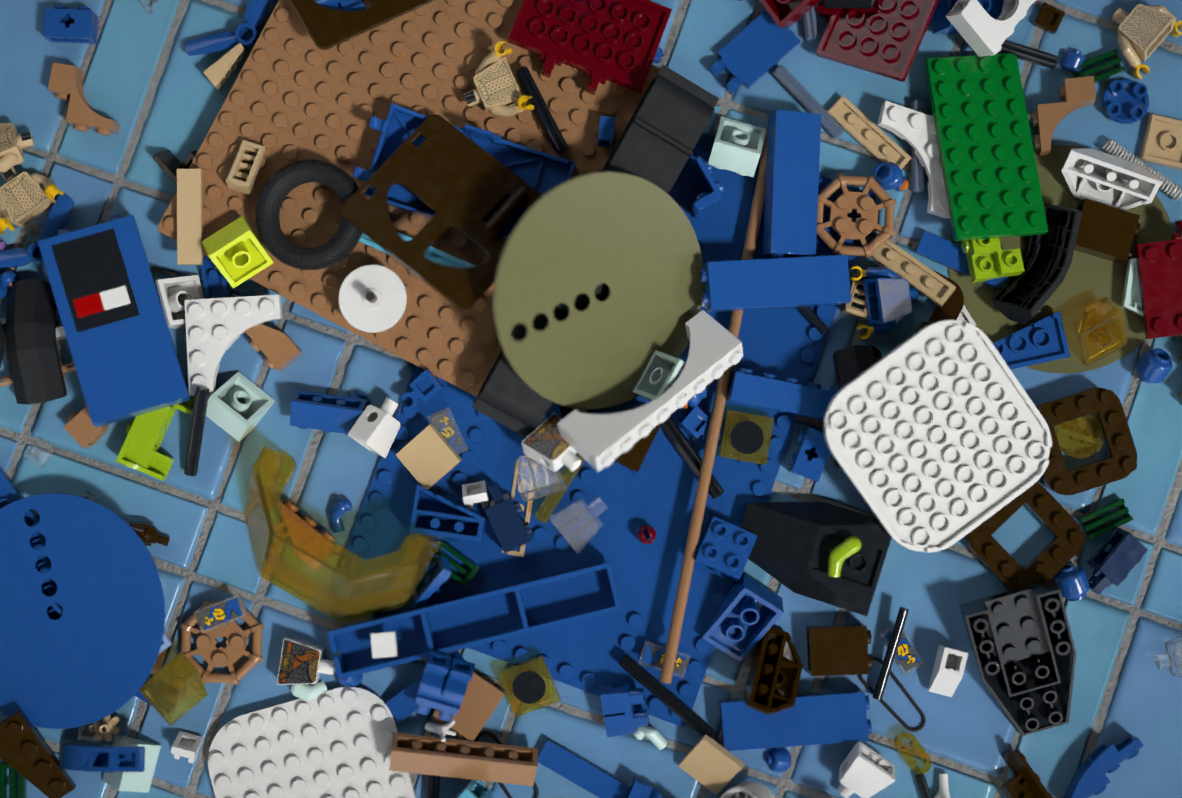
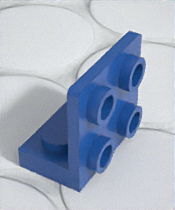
(713, 196)
(725, 550)

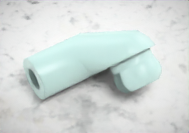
(307, 691)
(652, 734)

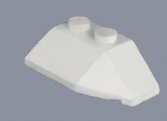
(1108, 179)

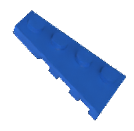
(1035, 343)

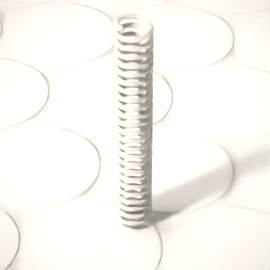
(1113, 143)

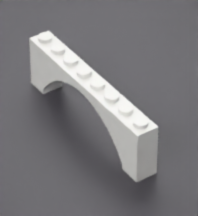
(606, 436)

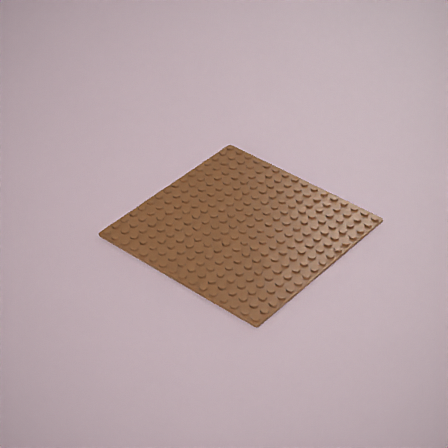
(321, 107)

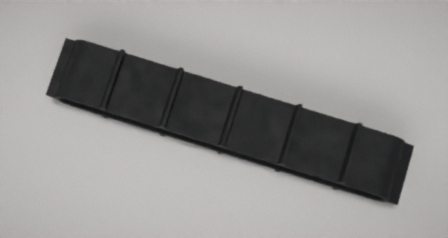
(651, 148)

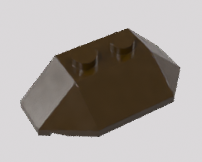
(773, 674)

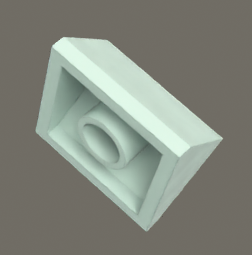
(134, 780)

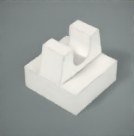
(475, 493)
(187, 746)

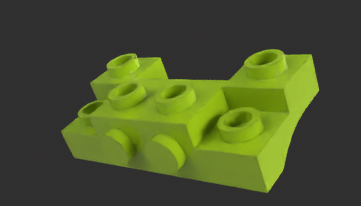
(989, 261)
(145, 438)

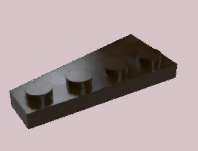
(31, 757)

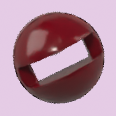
(641, 536)

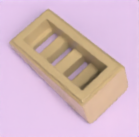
(223, 68)
(238, 185)
(853, 311)

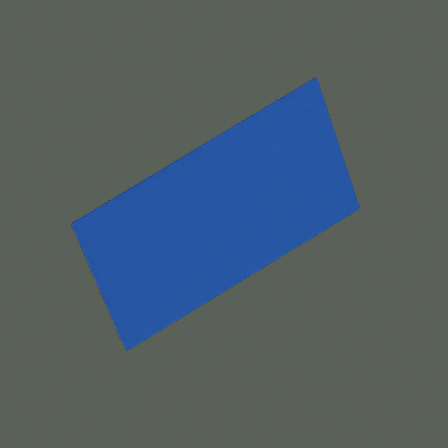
(657, 495)

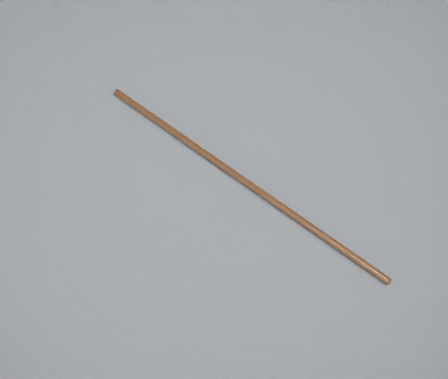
(711, 444)

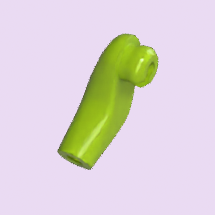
(840, 553)

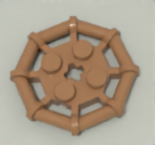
(864, 207)
(221, 656)

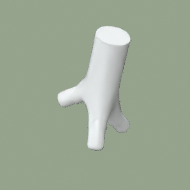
(441, 729)
(943, 791)

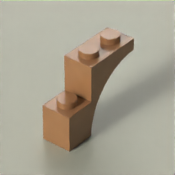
(66, 84)
(1076, 94)

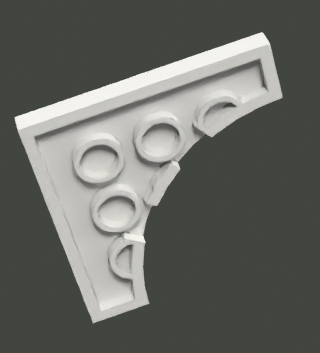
(920, 133)
(215, 326)

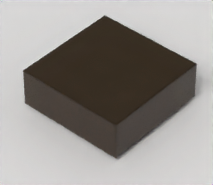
(1049, 18)

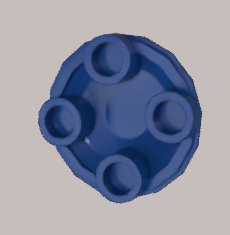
(1125, 101)

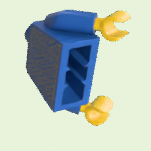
(886, 299)

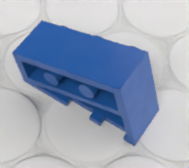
(445, 520)

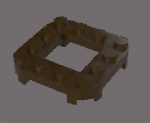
(1116, 434)
(1049, 561)

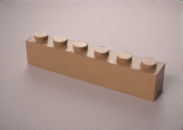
(463, 759)

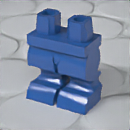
(442, 694)

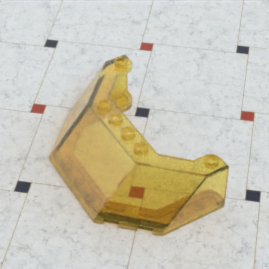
(317, 567)

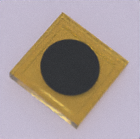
(746, 437)
(529, 686)

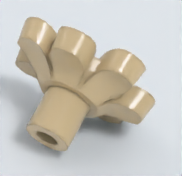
(110, 724)

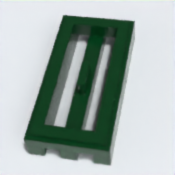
(1115, 61)
(1123, 510)
(458, 555)
(13, 782)

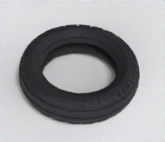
(269, 207)

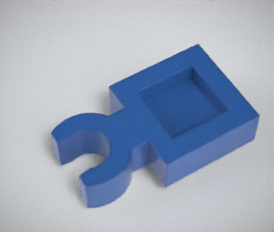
(424, 388)
(696, 423)

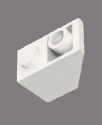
(947, 670)

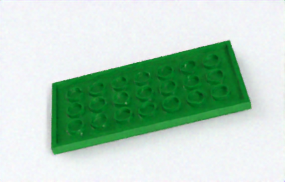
(985, 147)

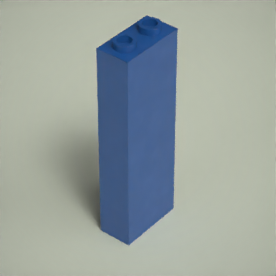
(791, 184)
(775, 283)
(812, 721)

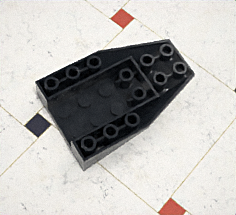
(796, 548)
(1025, 653)

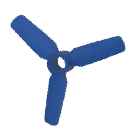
(253, 17)
(55, 220)

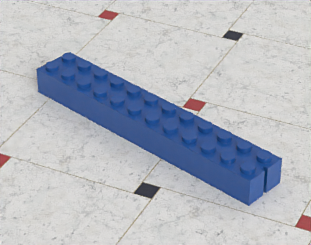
(478, 618)

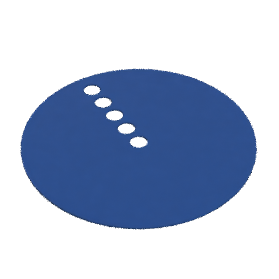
(111, 618)

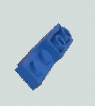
(103, 758)
(1091, 776)

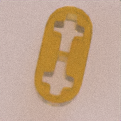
(908, 756)

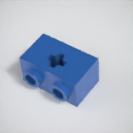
(82, 31)
(811, 468)

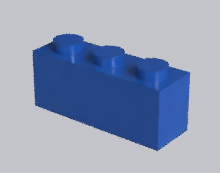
(325, 411)

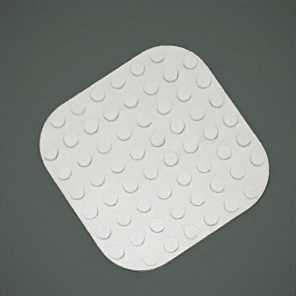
(937, 436)
(310, 750)

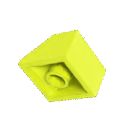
(237, 252)

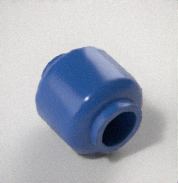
(1154, 366)
(1072, 582)

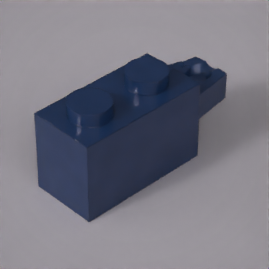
(506, 520)
(1114, 560)

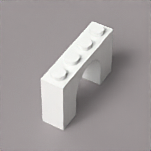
(981, 30)

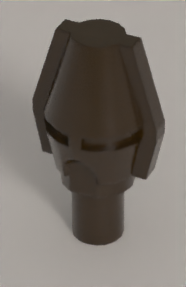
(149, 534)

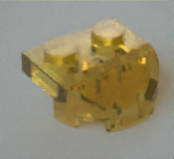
(1080, 436)

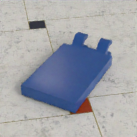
(754, 52)

